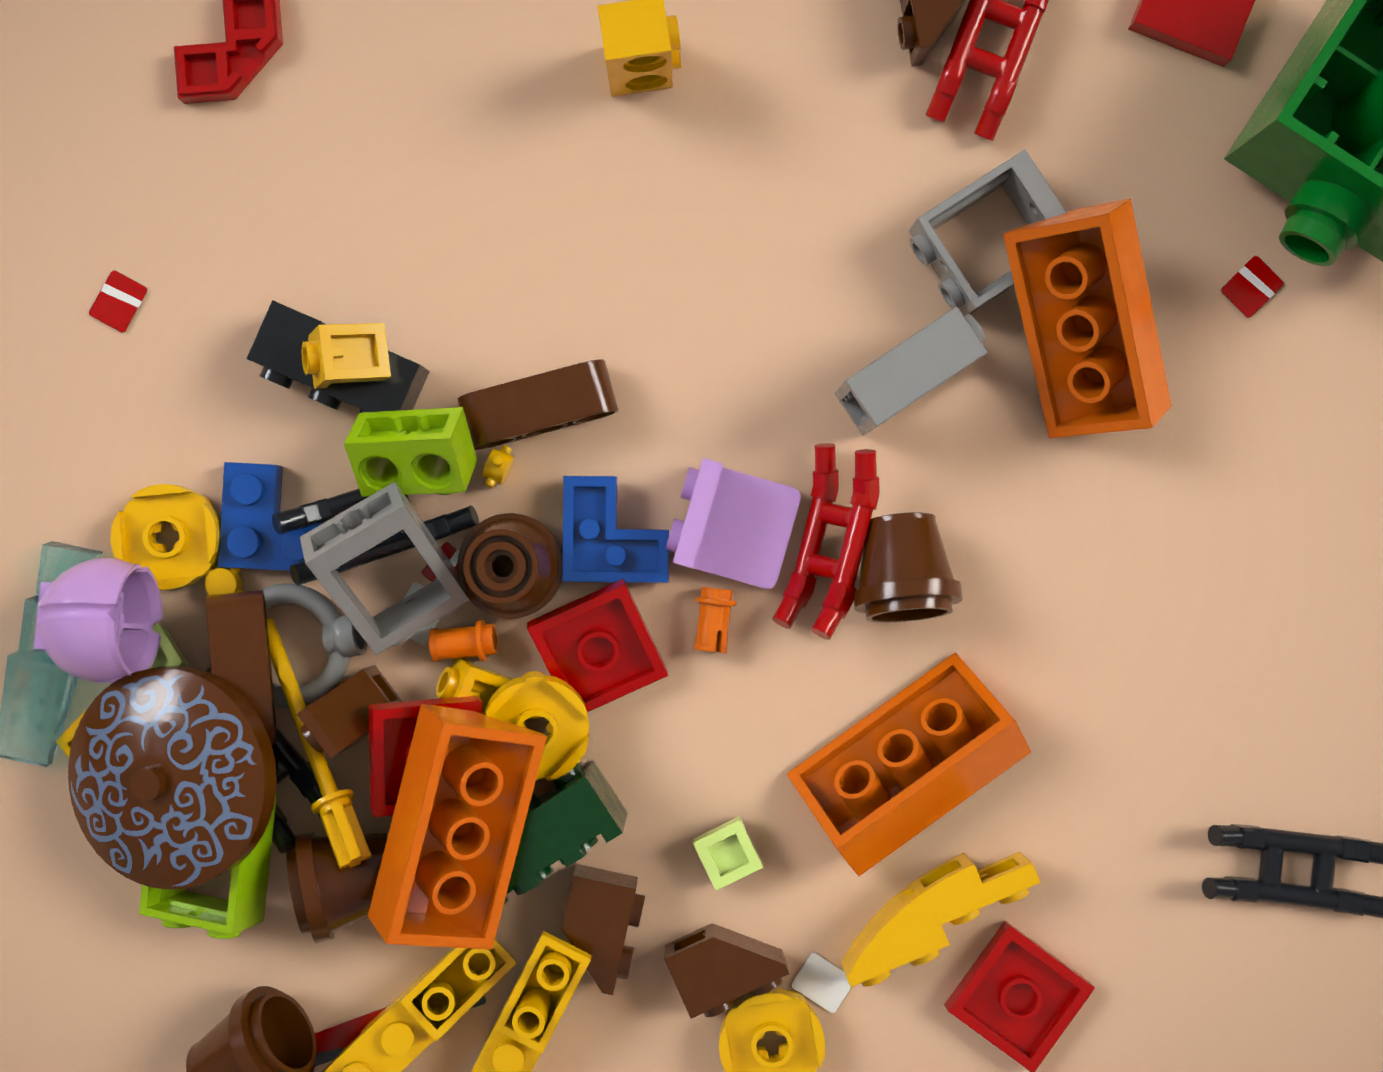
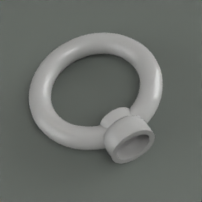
(338, 637)

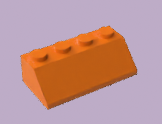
(1089, 321)
(909, 763)
(455, 829)

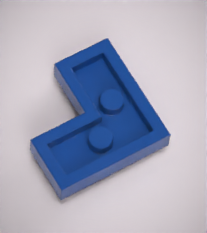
(246, 527)
(594, 545)

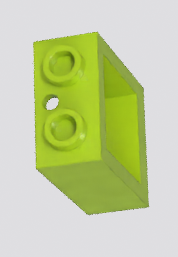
(218, 916)

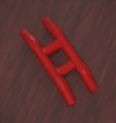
(1004, 69)
(823, 512)

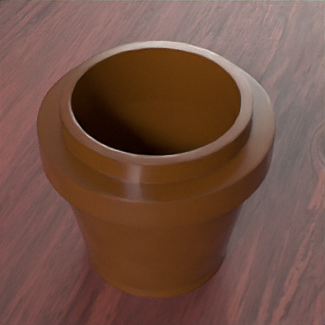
(535, 560)
(905, 570)
(323, 893)
(258, 1035)

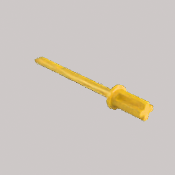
(334, 806)

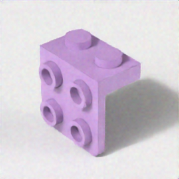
(734, 524)

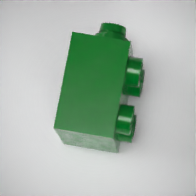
(1323, 135)

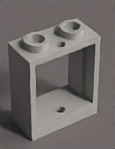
(1029, 194)
(911, 369)
(358, 531)

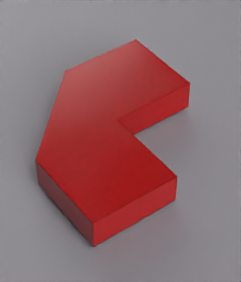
(226, 68)

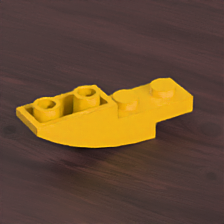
(912, 920)
(533, 1007)
(424, 1010)

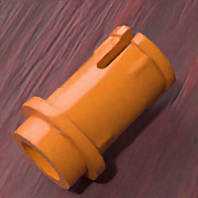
(713, 619)
(464, 641)

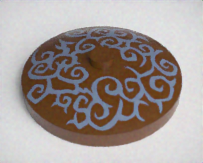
(172, 777)

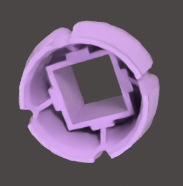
(100, 619)

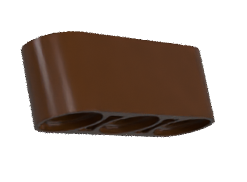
(539, 404)
(242, 650)

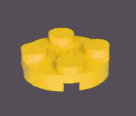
(190, 514)
(556, 701)
(775, 1011)

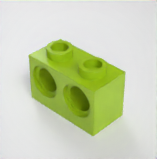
(415, 448)

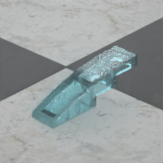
(35, 688)

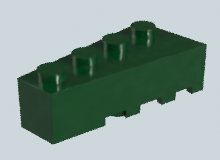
(565, 825)

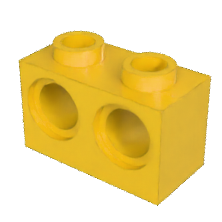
(639, 45)

